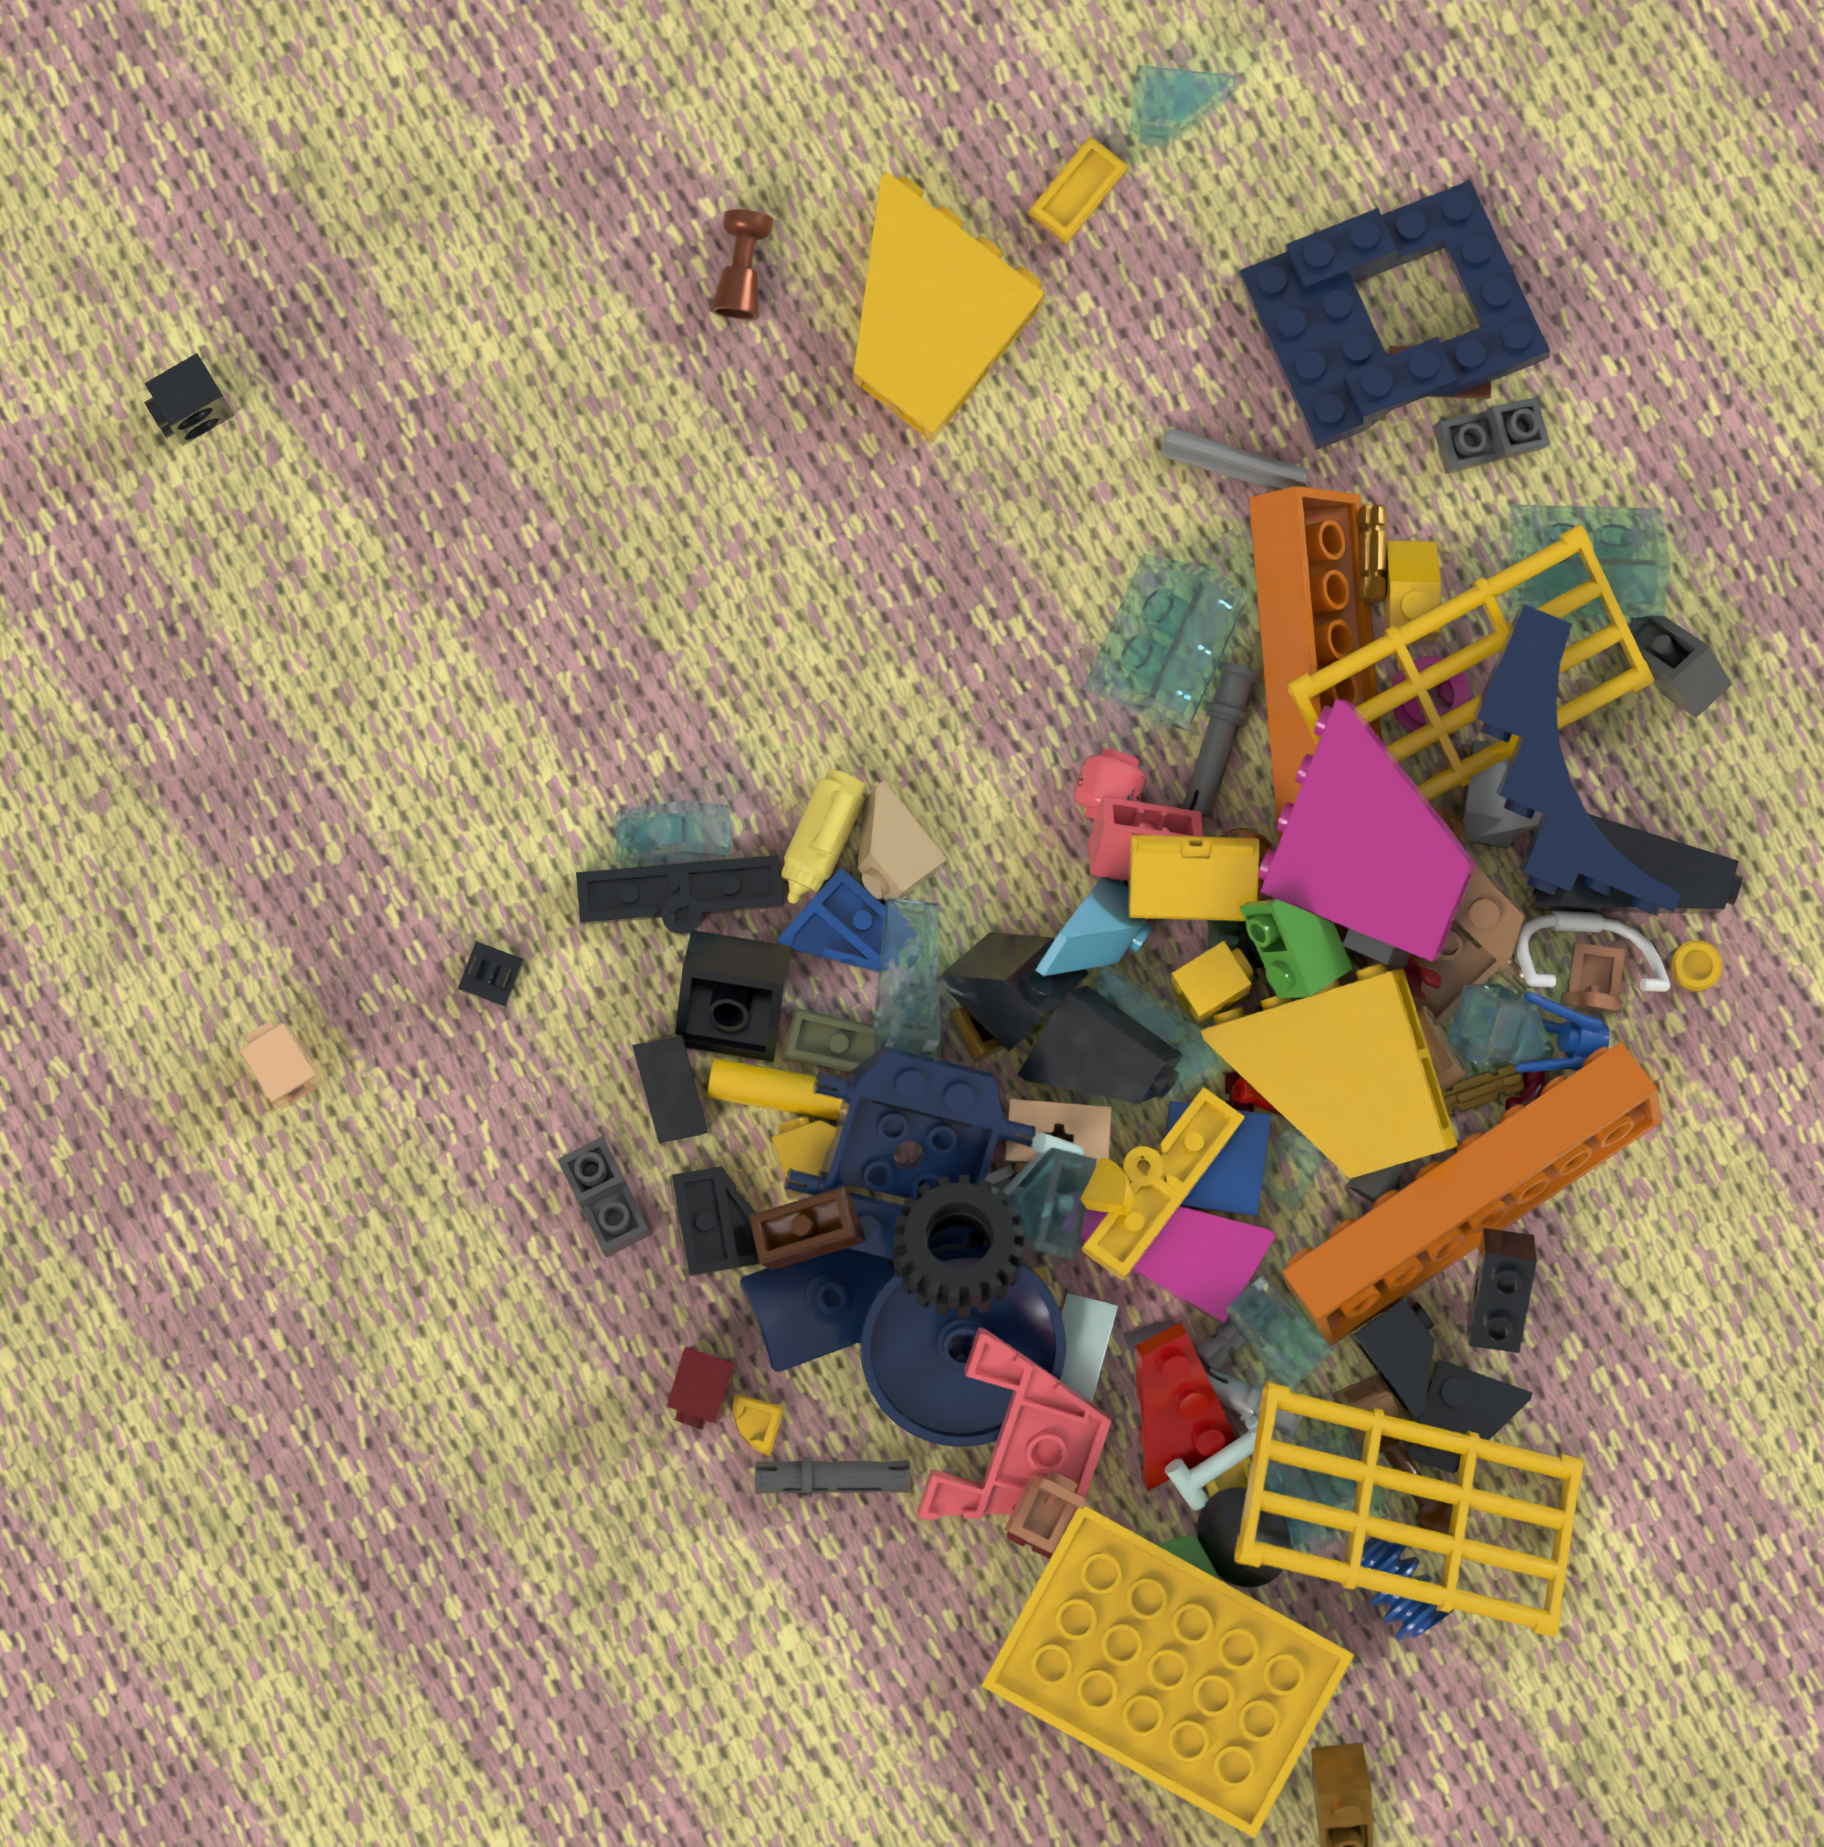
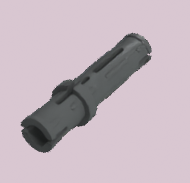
(822, 1477)

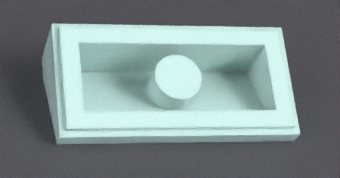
(1087, 1336)

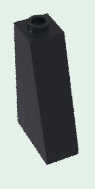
(1700, 875)

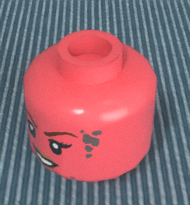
(1108, 775)

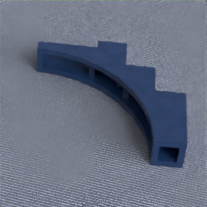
(1566, 841)

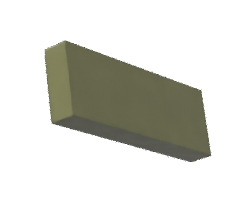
(832, 1041)

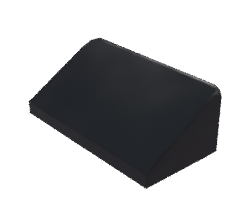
(670, 1088)

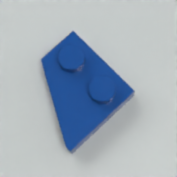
(840, 925)

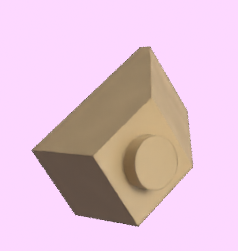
(894, 847)

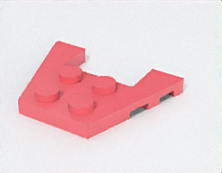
(1041, 1432)

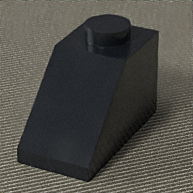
(1401, 1352)

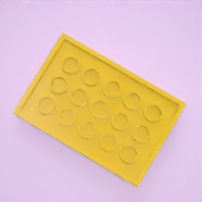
(1167, 1670)

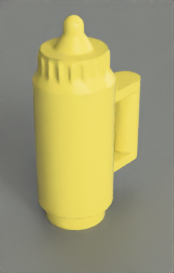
(822, 833)

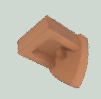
(1594, 979)

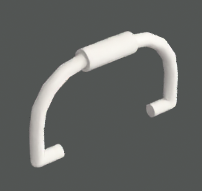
(1587, 922)

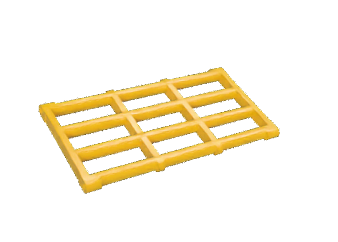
(1417, 684)
(1360, 1524)

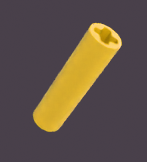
(769, 1089)

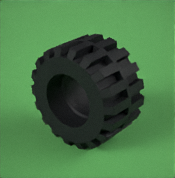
(958, 1206)

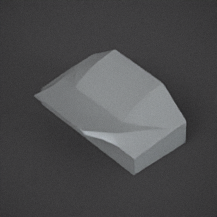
(1483, 809)

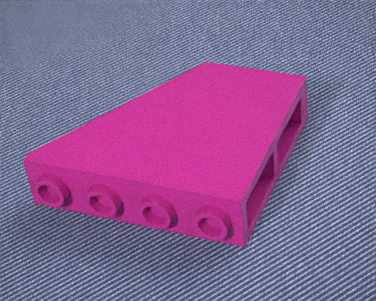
(1367, 843)

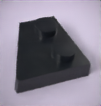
(712, 1222)
(1462, 1403)

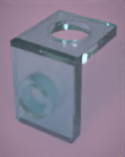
(1304, 1154)

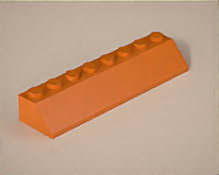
(1307, 613)
(1481, 1186)

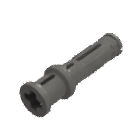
(1226, 716)

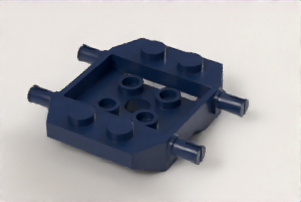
(902, 1099)

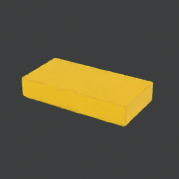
(1078, 190)

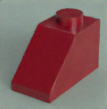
(700, 1388)

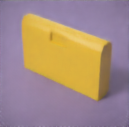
(1192, 877)

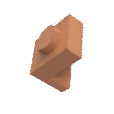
(1044, 1510)

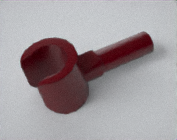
(1416, 974)

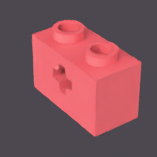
(1119, 819)

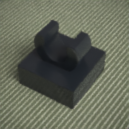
(491, 974)

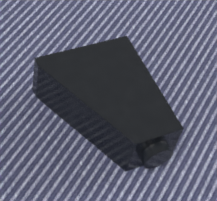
(1101, 1052)

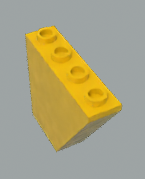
(934, 309)
(1344, 1070)

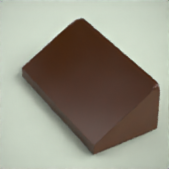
(806, 1229)

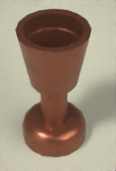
(738, 284)

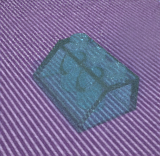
(1625, 541)
(1166, 640)

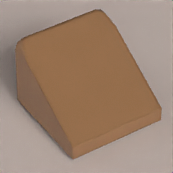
(1365, 1395)

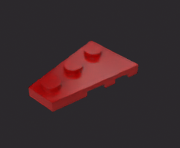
(1177, 1406)

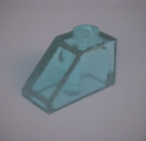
(1175, 101)
(1052, 1203)
(1278, 1334)

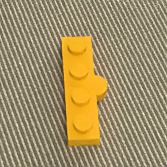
(1162, 1182)

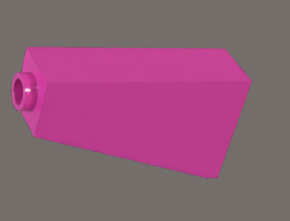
(1199, 1258)

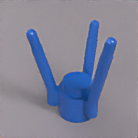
(1575, 1038)

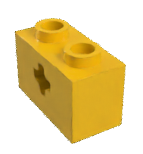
(1212, 983)

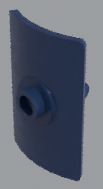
(813, 1304)

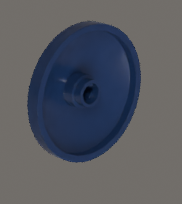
(919, 1357)

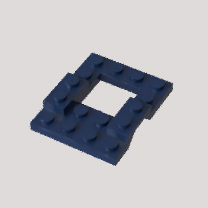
(1329, 342)

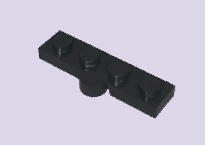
(679, 891)

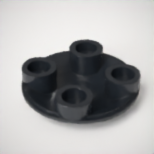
(1218, 1535)

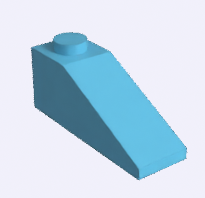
(1096, 932)

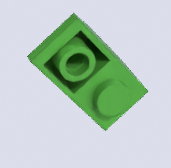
(1296, 947)

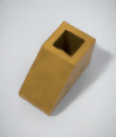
(1342, 1795)

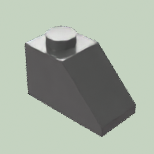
(1679, 663)

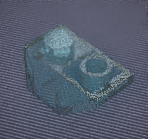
(673, 832)
(1498, 1026)

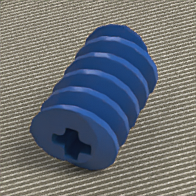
(1415, 1615)

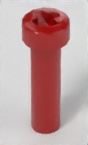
(1245, 1093)

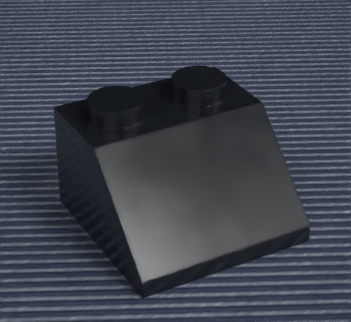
(1002, 987)
(732, 995)

